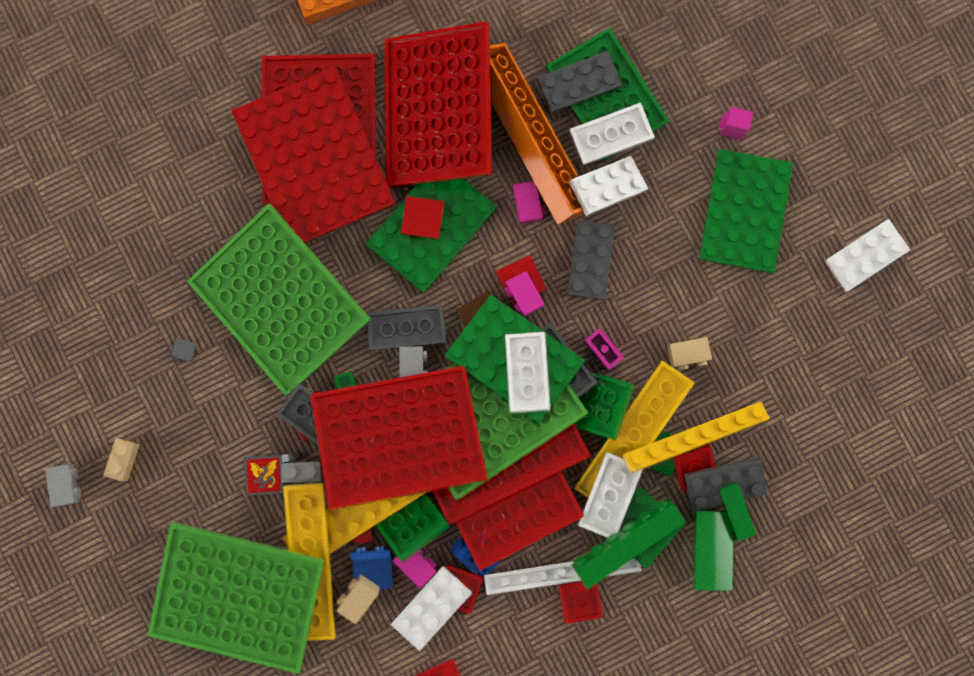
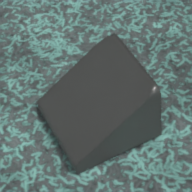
(183, 349)

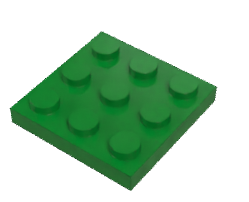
(605, 406)
(639, 503)
(412, 527)

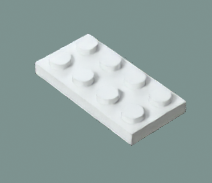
(611, 134)
(608, 185)
(867, 255)
(527, 372)
(609, 496)
(431, 608)

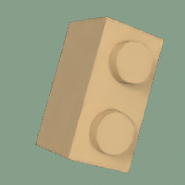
(689, 353)
(121, 459)
(357, 599)

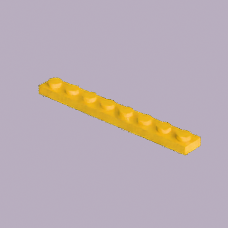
(695, 437)

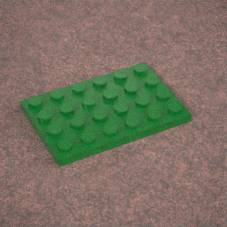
(633, 86)
(746, 211)
(426, 258)
(484, 352)

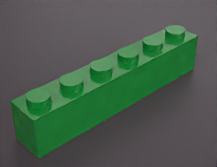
(628, 543)

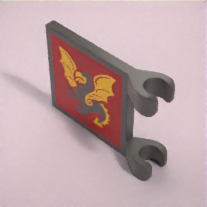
(264, 474)

